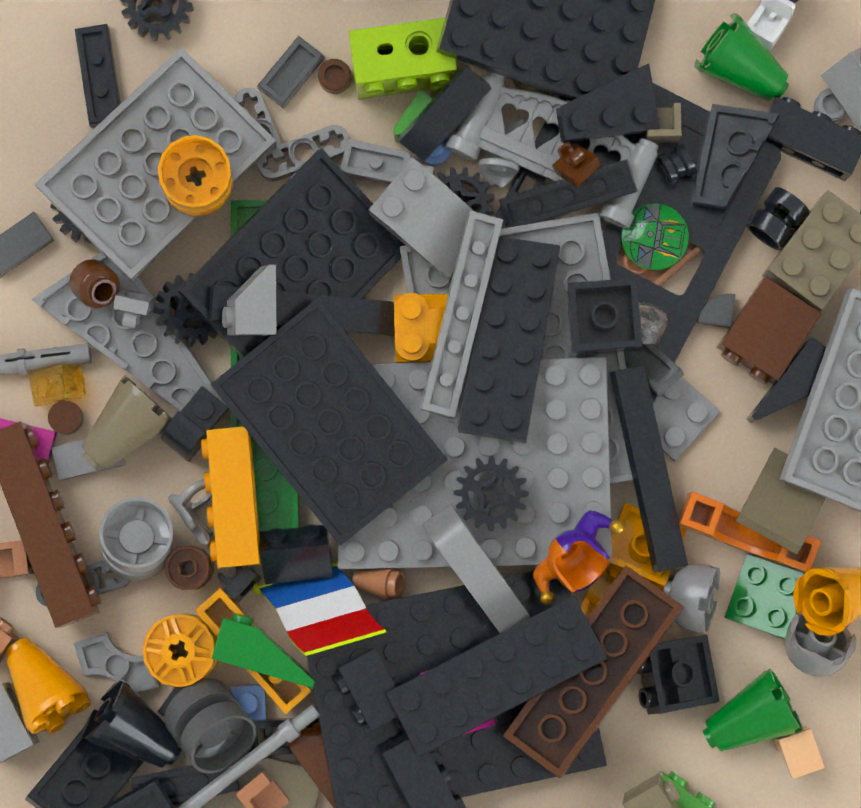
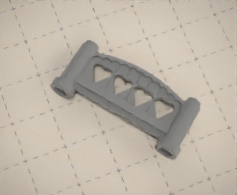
(485, 131)

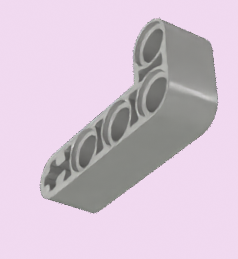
(475, 569)

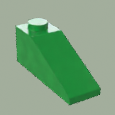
(253, 649)

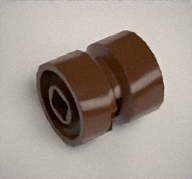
(189, 568)

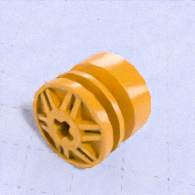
(191, 156)
(161, 658)

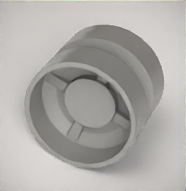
(136, 538)

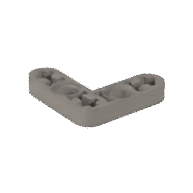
(278, 149)

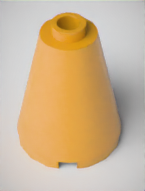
(829, 598)

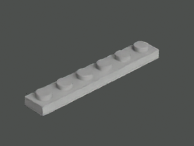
(461, 314)

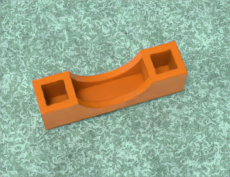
(719, 523)

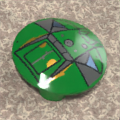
(655, 237)

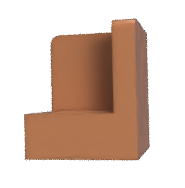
(14, 560)
(262, 793)

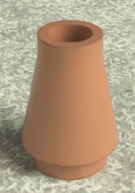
(382, 582)

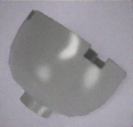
(695, 590)
(817, 653)

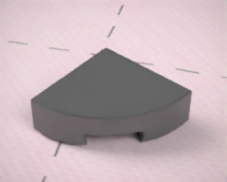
(718, 311)

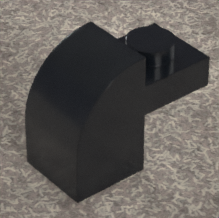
(190, 425)

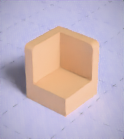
(800, 753)

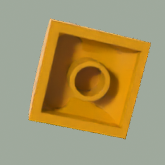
(417, 325)

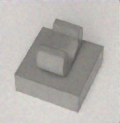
(134, 305)

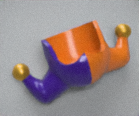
(576, 556)

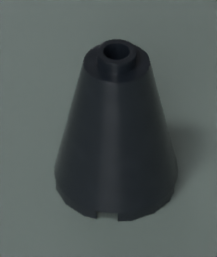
(131, 728)

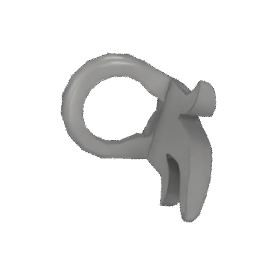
(496, 169)
(188, 510)

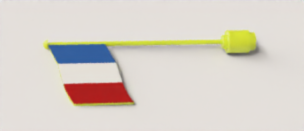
(321, 612)

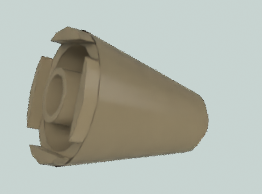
(123, 425)

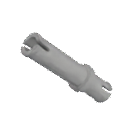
(33, 360)

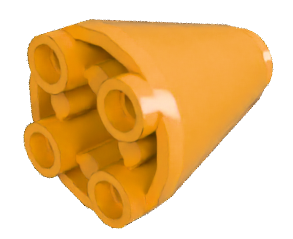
(43, 688)

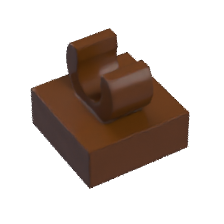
(575, 163)

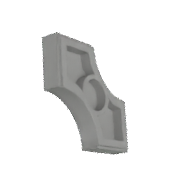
(104, 658)

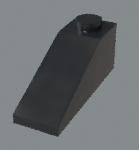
(794, 383)

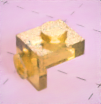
(57, 384)

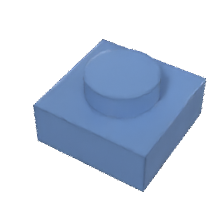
(252, 700)

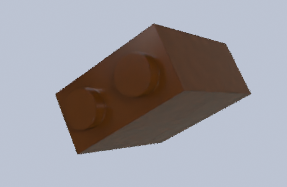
(768, 331)

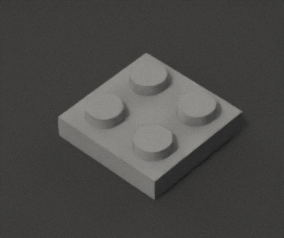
(681, 417)

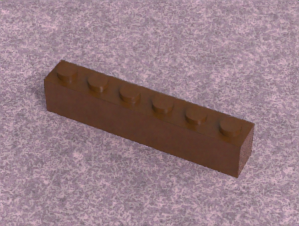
(43, 528)

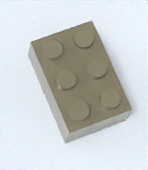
(819, 252)

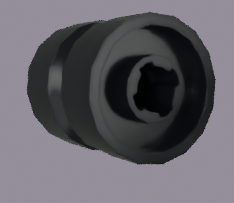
(770, 227)

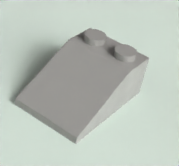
(423, 216)

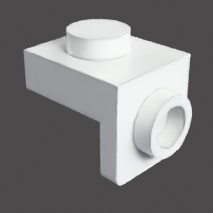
(771, 20)

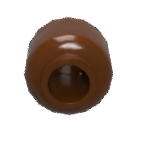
(94, 283)

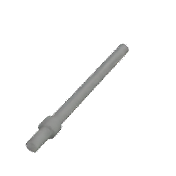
(287, 731)

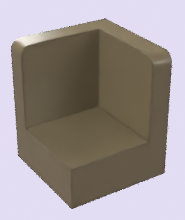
(669, 126)

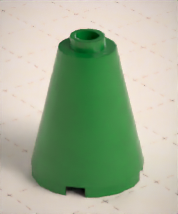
(742, 60)
(753, 715)

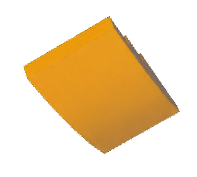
(629, 550)

